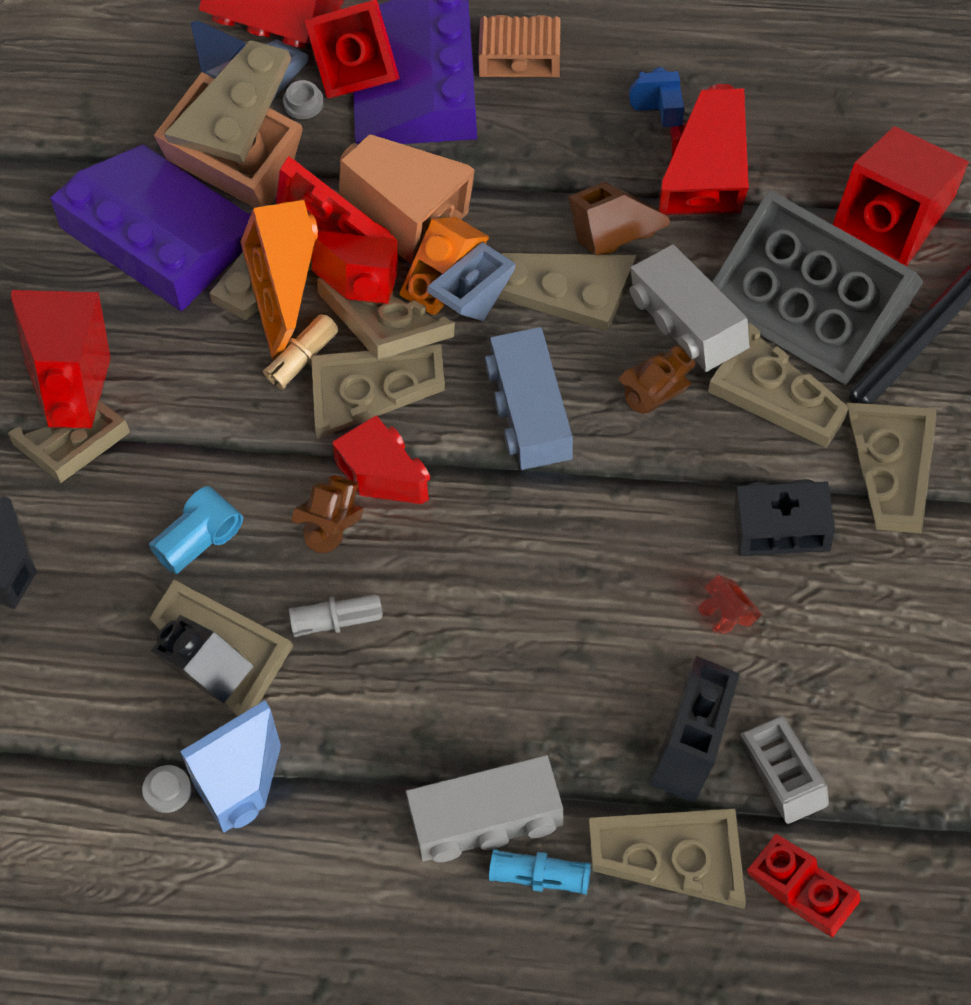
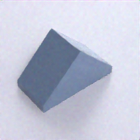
(474, 282)

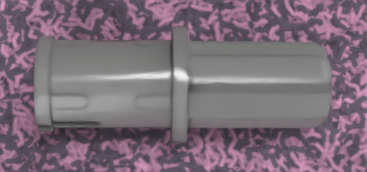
(334, 614)

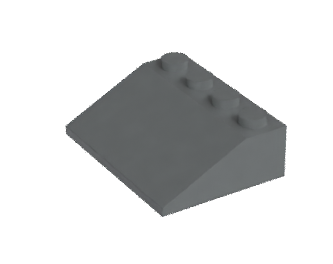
(815, 287)

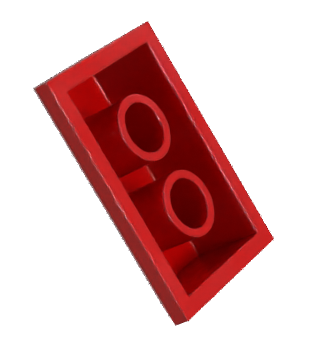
(271, 16)

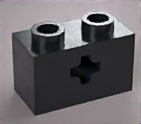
(804, 528)

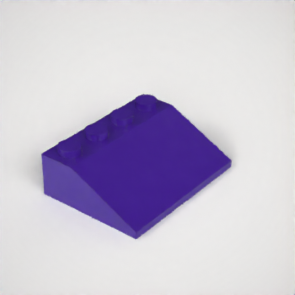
(435, 72)
(152, 223)

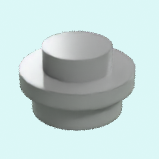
(303, 100)
(166, 789)

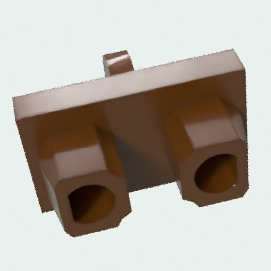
(657, 380)
(328, 513)

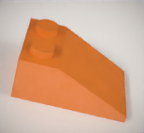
(278, 257)

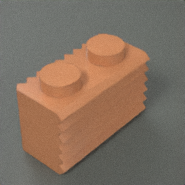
(519, 46)

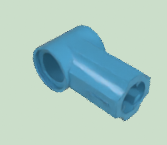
(204, 521)

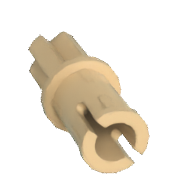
(300, 350)

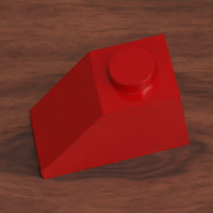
(356, 265)

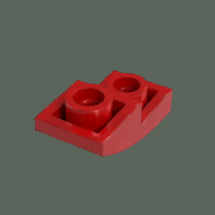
(802, 886)

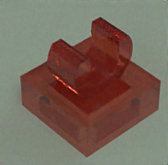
(732, 602)

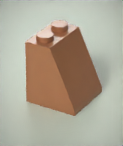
(404, 188)

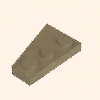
(570, 285)
(777, 391)
(251, 640)
(673, 851)

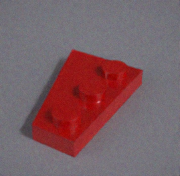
(328, 207)

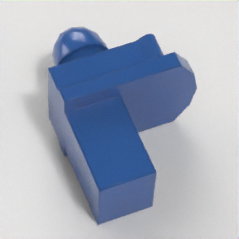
(660, 92)

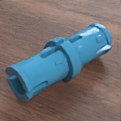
(539, 871)

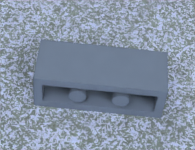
(529, 399)

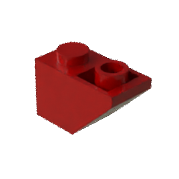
(380, 464)

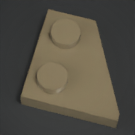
(67, 450)

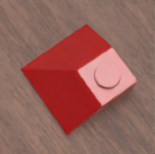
(352, 49)

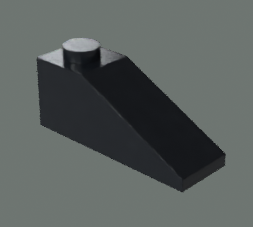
(695, 730)

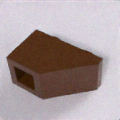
(611, 217)

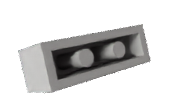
(689, 308)
(485, 809)

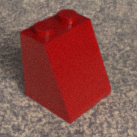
(711, 157)
(899, 193)
(63, 352)

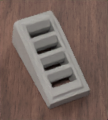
(794, 797)

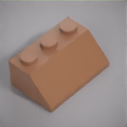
(254, 180)

